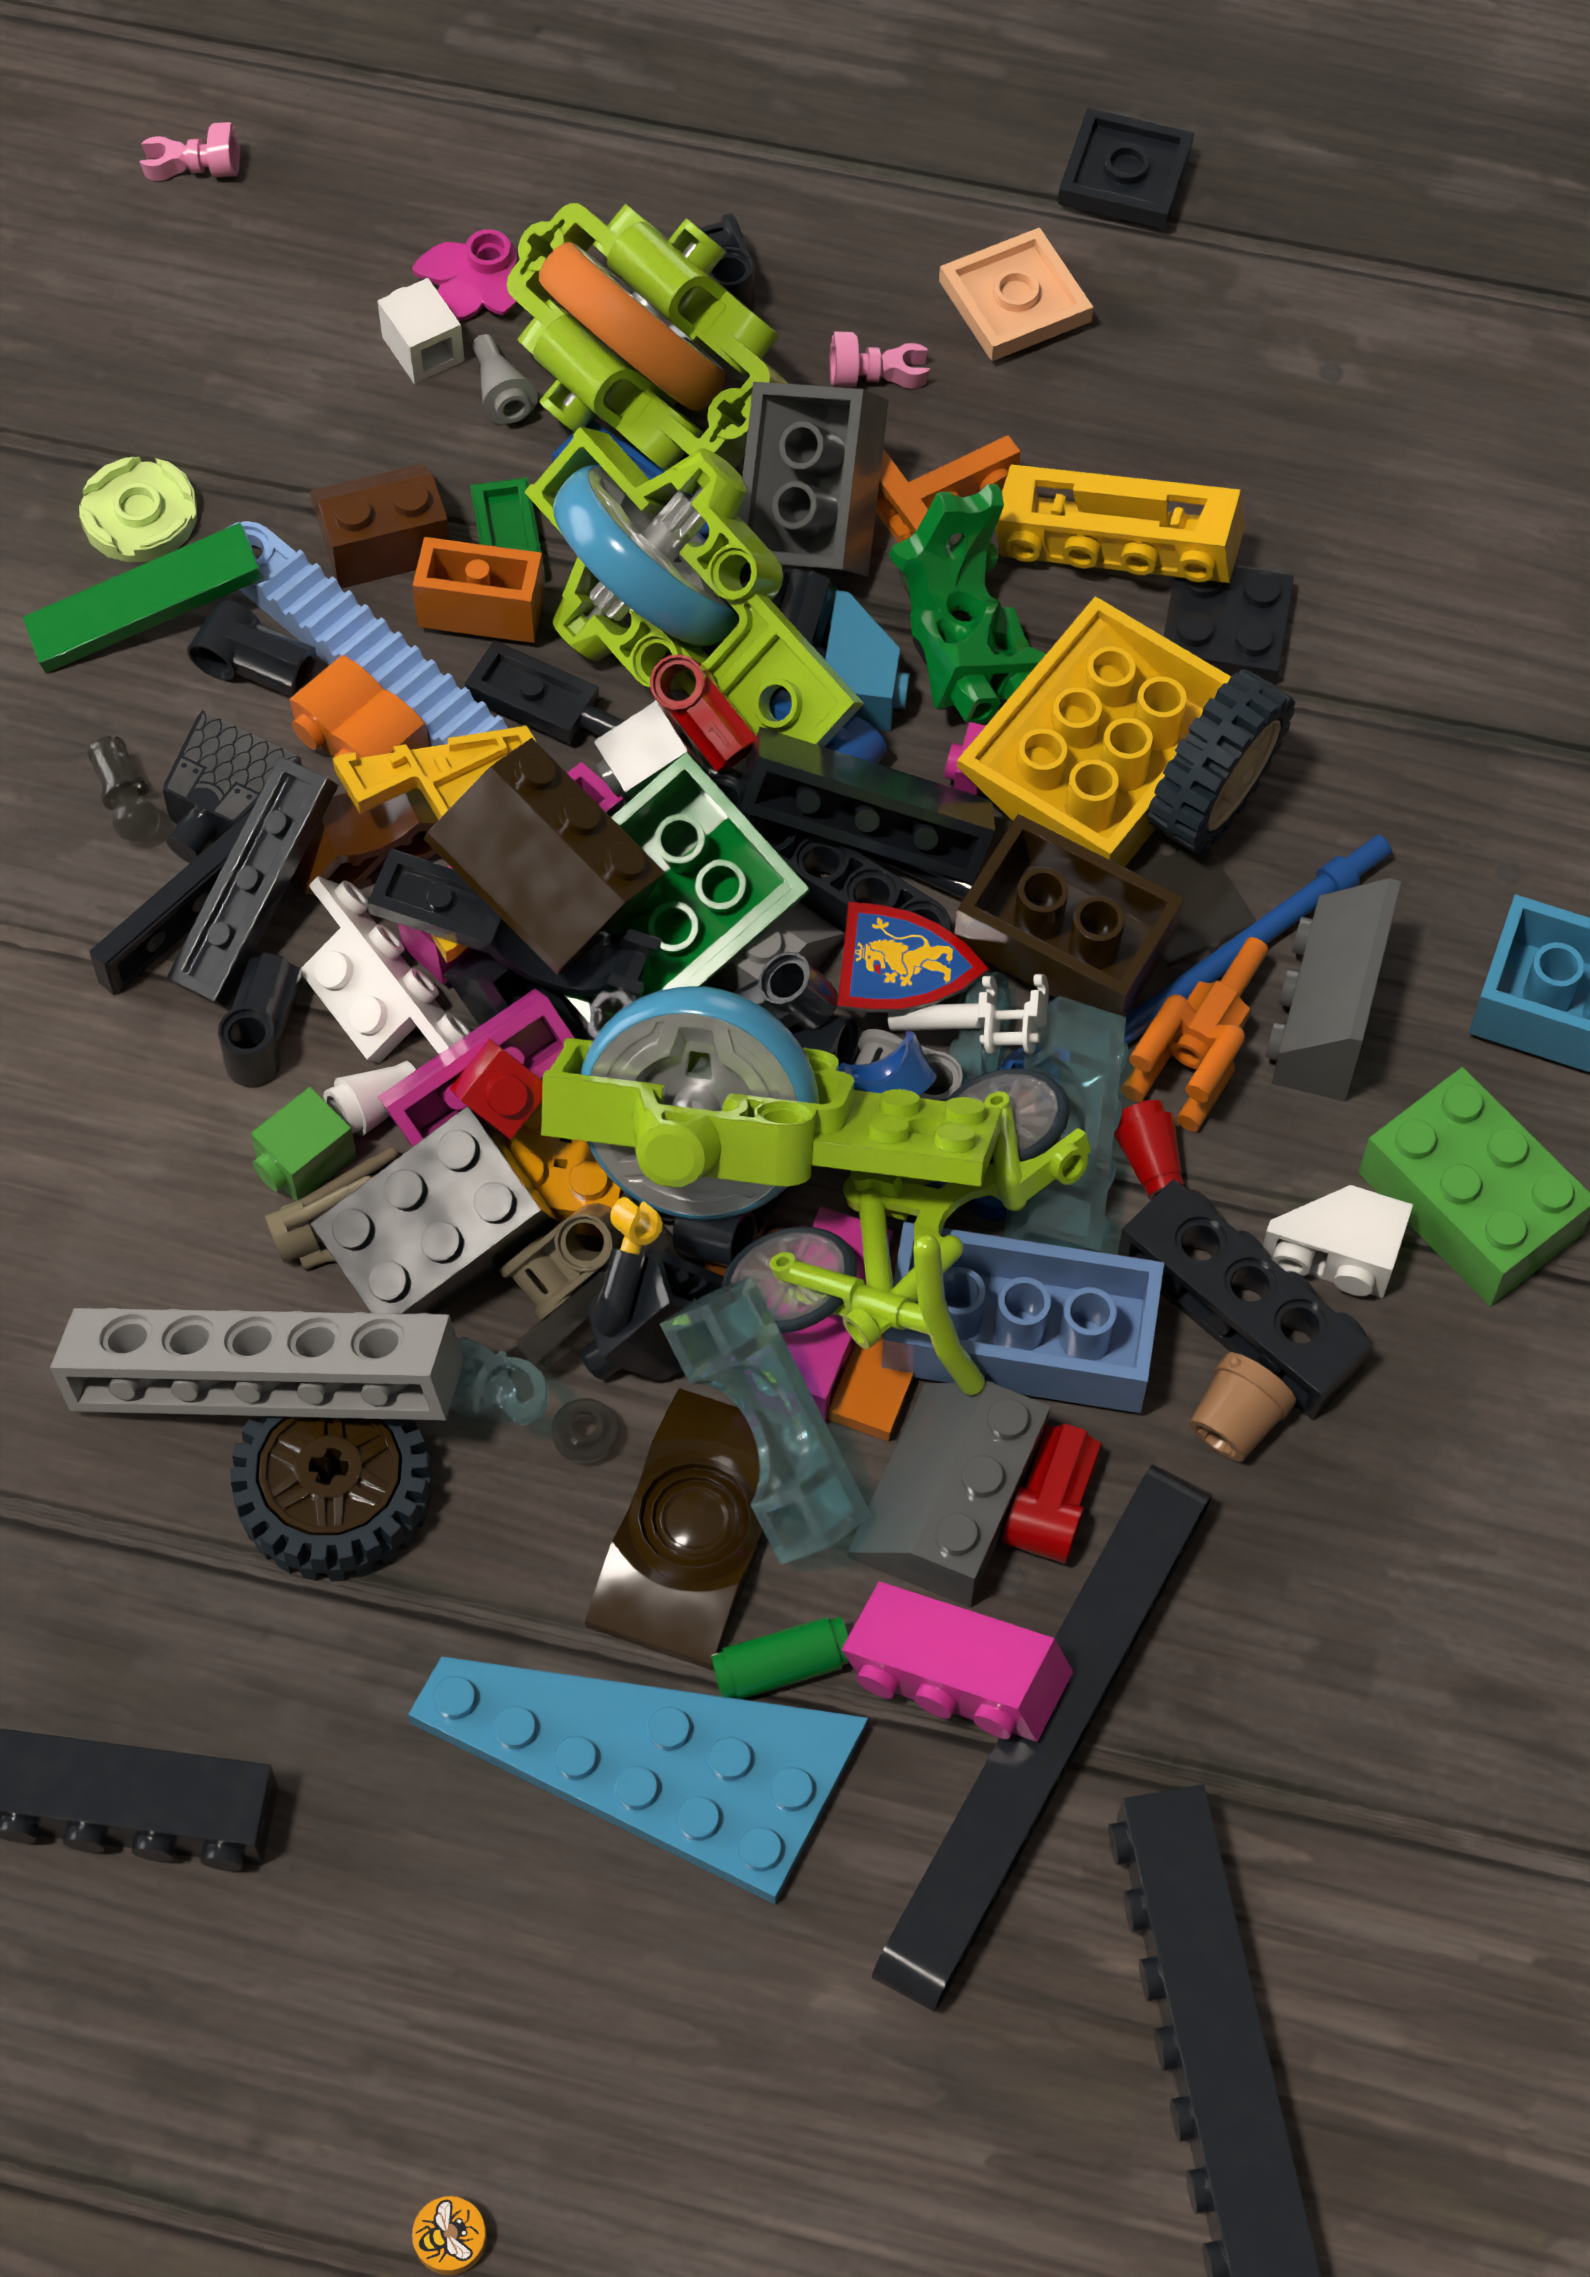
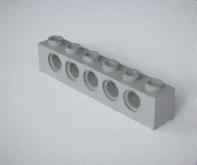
(259, 1363)

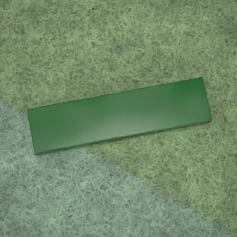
(142, 598)

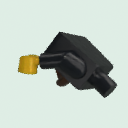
(641, 1295)

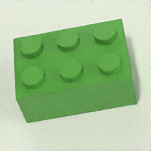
(1477, 1186)

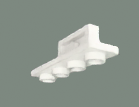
(370, 983)

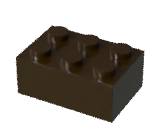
(1068, 916)

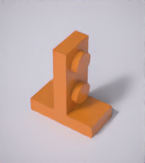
(905, 503)

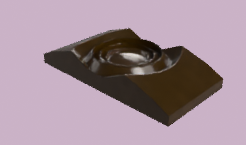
(685, 1535)

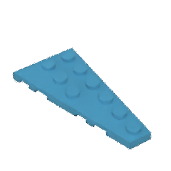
(684, 1770)

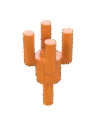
(1200, 1034)

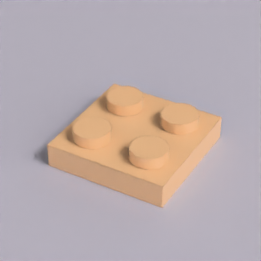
(1015, 294)

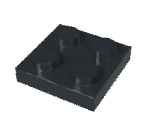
(1126, 168)
(1233, 622)

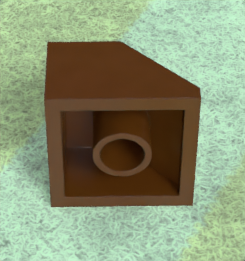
(379, 523)

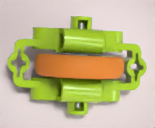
(630, 348)

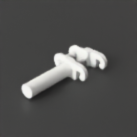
(982, 1015)

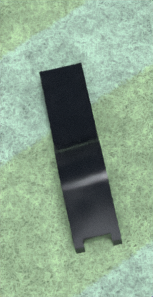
(444, 905)

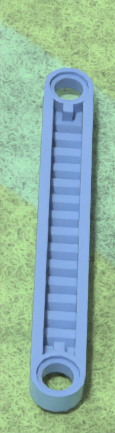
(336, 625)

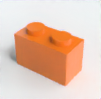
(479, 589)

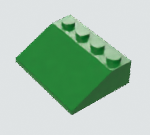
(717, 885)

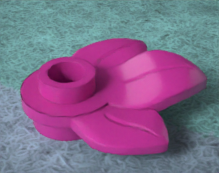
(471, 273)

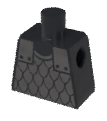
(215, 782)

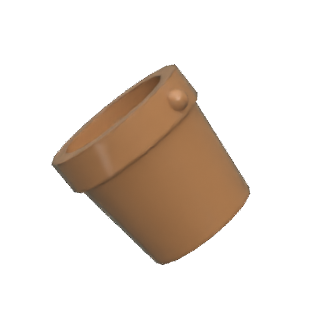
(1240, 1406)

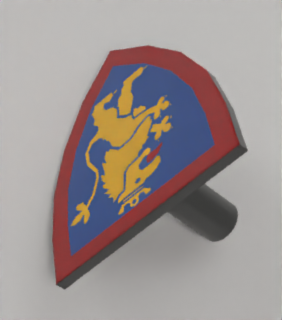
(901, 961)

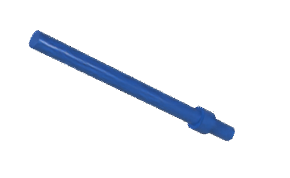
(1333, 876)

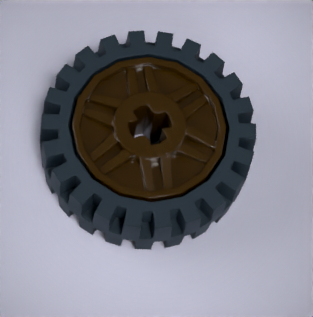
(338, 1524)

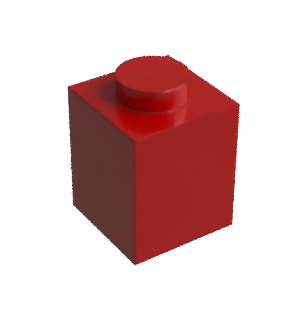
(499, 1088)

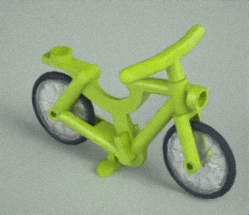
(814, 1272)

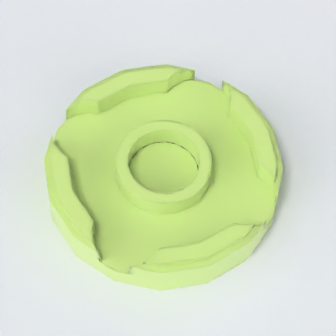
(138, 509)

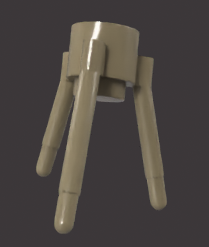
(292, 1226)

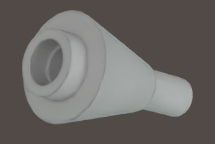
(505, 391)

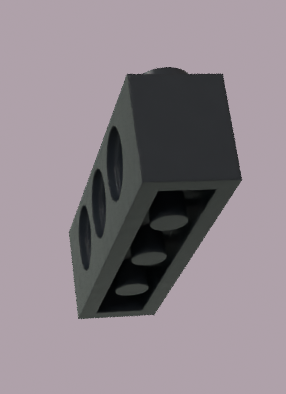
(1254, 1329)

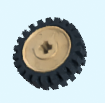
(1221, 761)

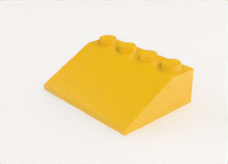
(1093, 731)

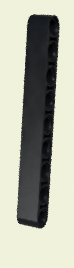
(1025, 1774)

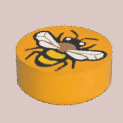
(449, 2235)

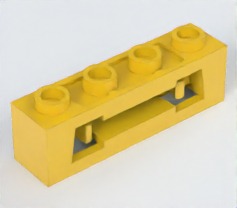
(1120, 524)

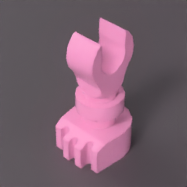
(219, 154)
(848, 363)

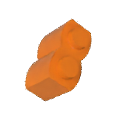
(352, 713)

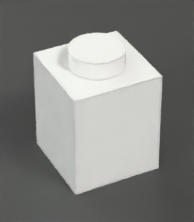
(421, 330)

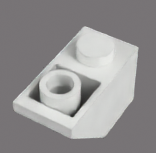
(1341, 1239)

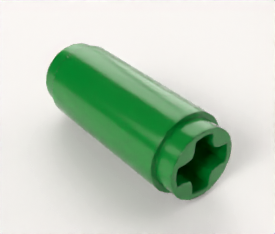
(781, 1658)

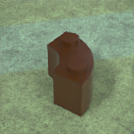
(356, 844)

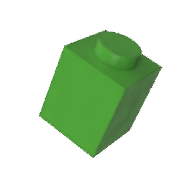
(302, 1146)

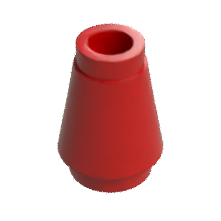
(1150, 1144)

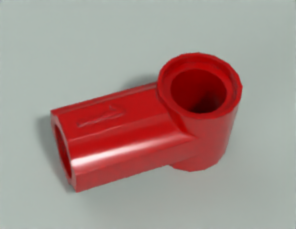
(706, 714)
(1049, 1507)

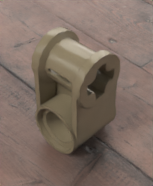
(558, 1264)

